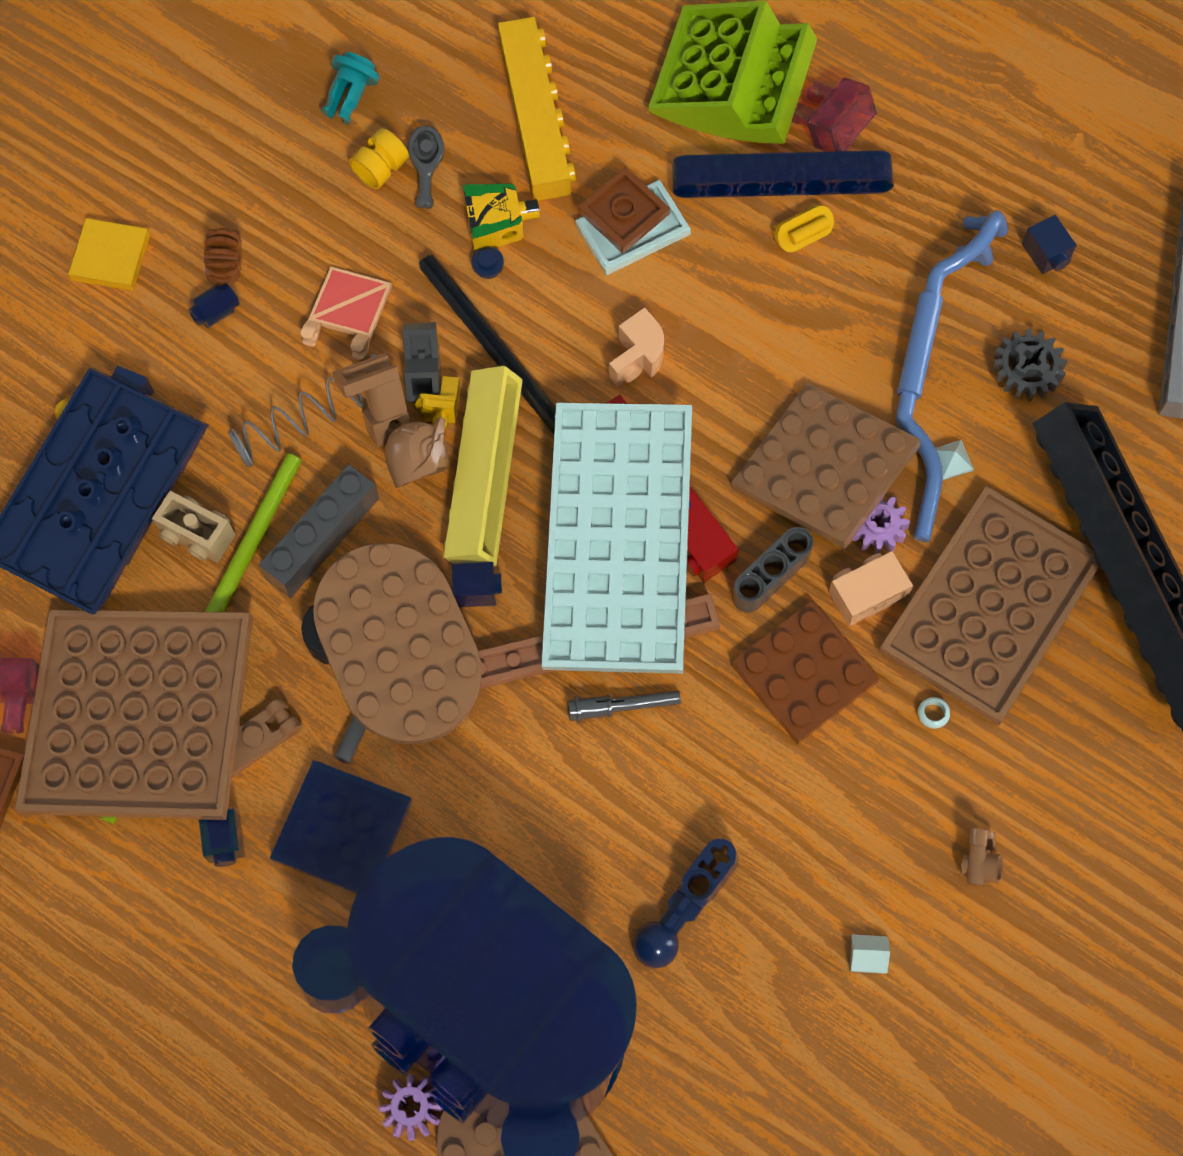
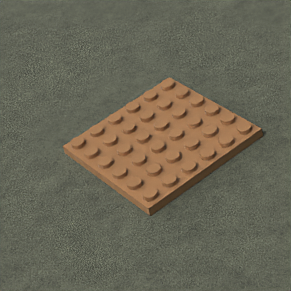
(136, 715)

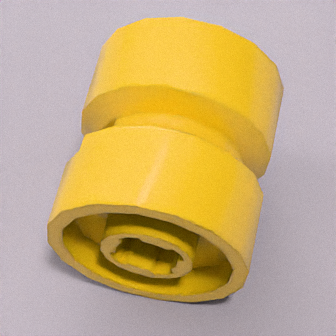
(375, 161)

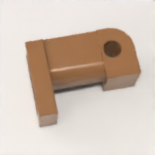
(382, 392)

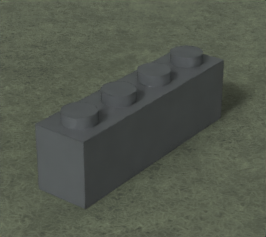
(319, 531)

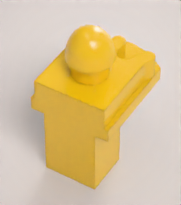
(440, 405)

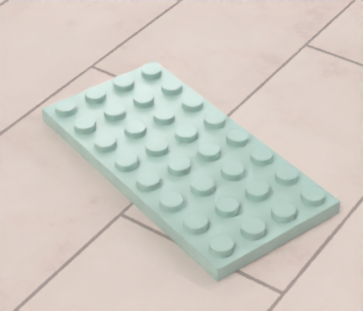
(618, 538)

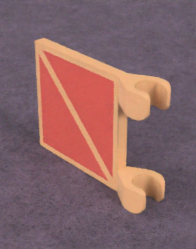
(348, 305)

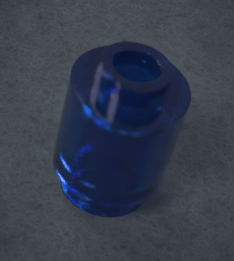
(213, 305)

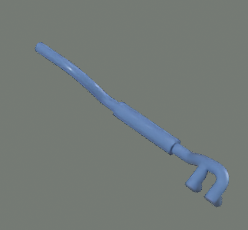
(920, 349)

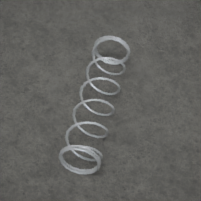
(247, 456)

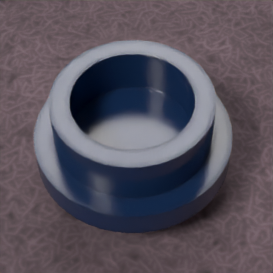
(487, 262)

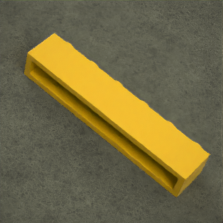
(535, 110)

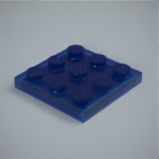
(340, 827)

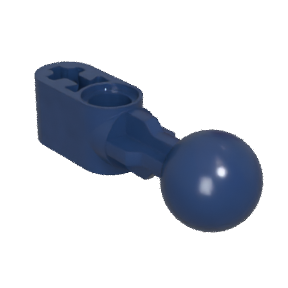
(657, 941)

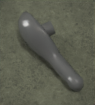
(425, 154)

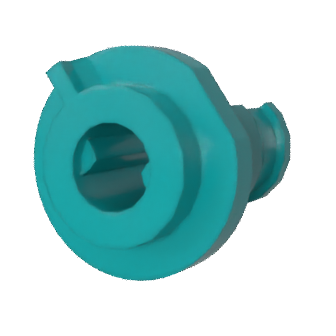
(352, 73)

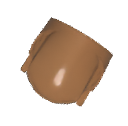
(416, 451)

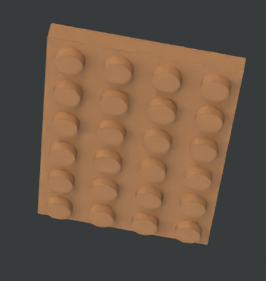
(991, 605)

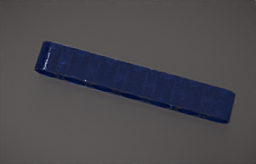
(782, 174)

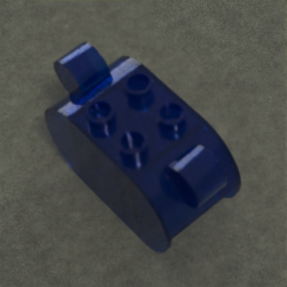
(480, 989)

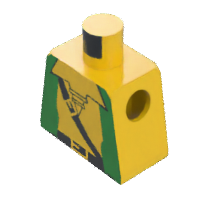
(496, 214)

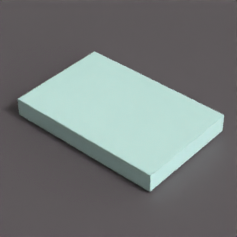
(665, 233)

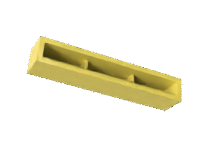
(483, 466)

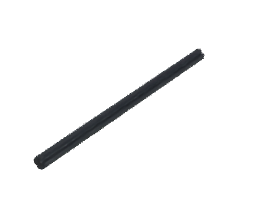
(488, 338)

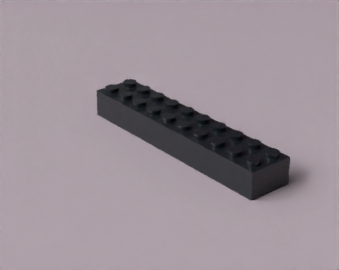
(1123, 537)

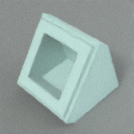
(869, 954)

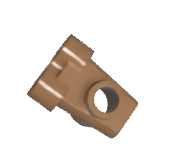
(980, 863)

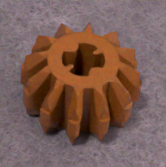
(223, 255)

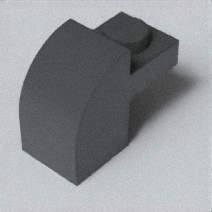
(422, 360)

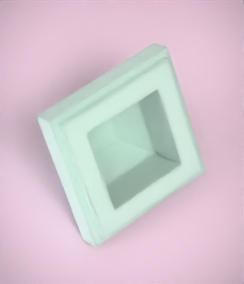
(954, 459)

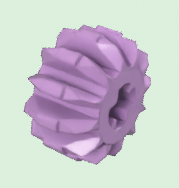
(401, 1116)

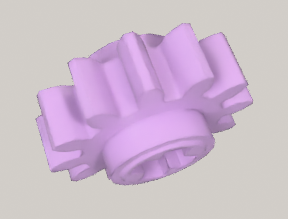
(891, 529)

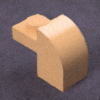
(644, 346)

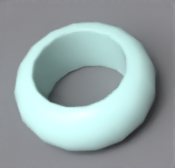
(933, 701)

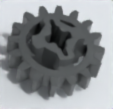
(1035, 377)

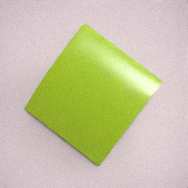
(734, 71)

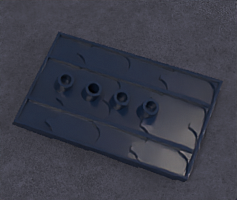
(85, 515)

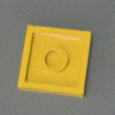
(109, 254)

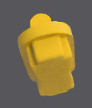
(804, 228)

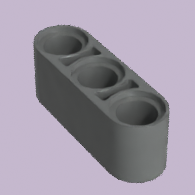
(780, 556)

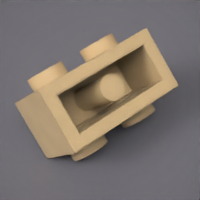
(190, 524)

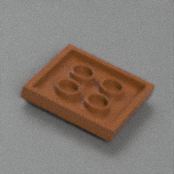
(804, 672)

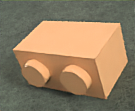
(870, 587)

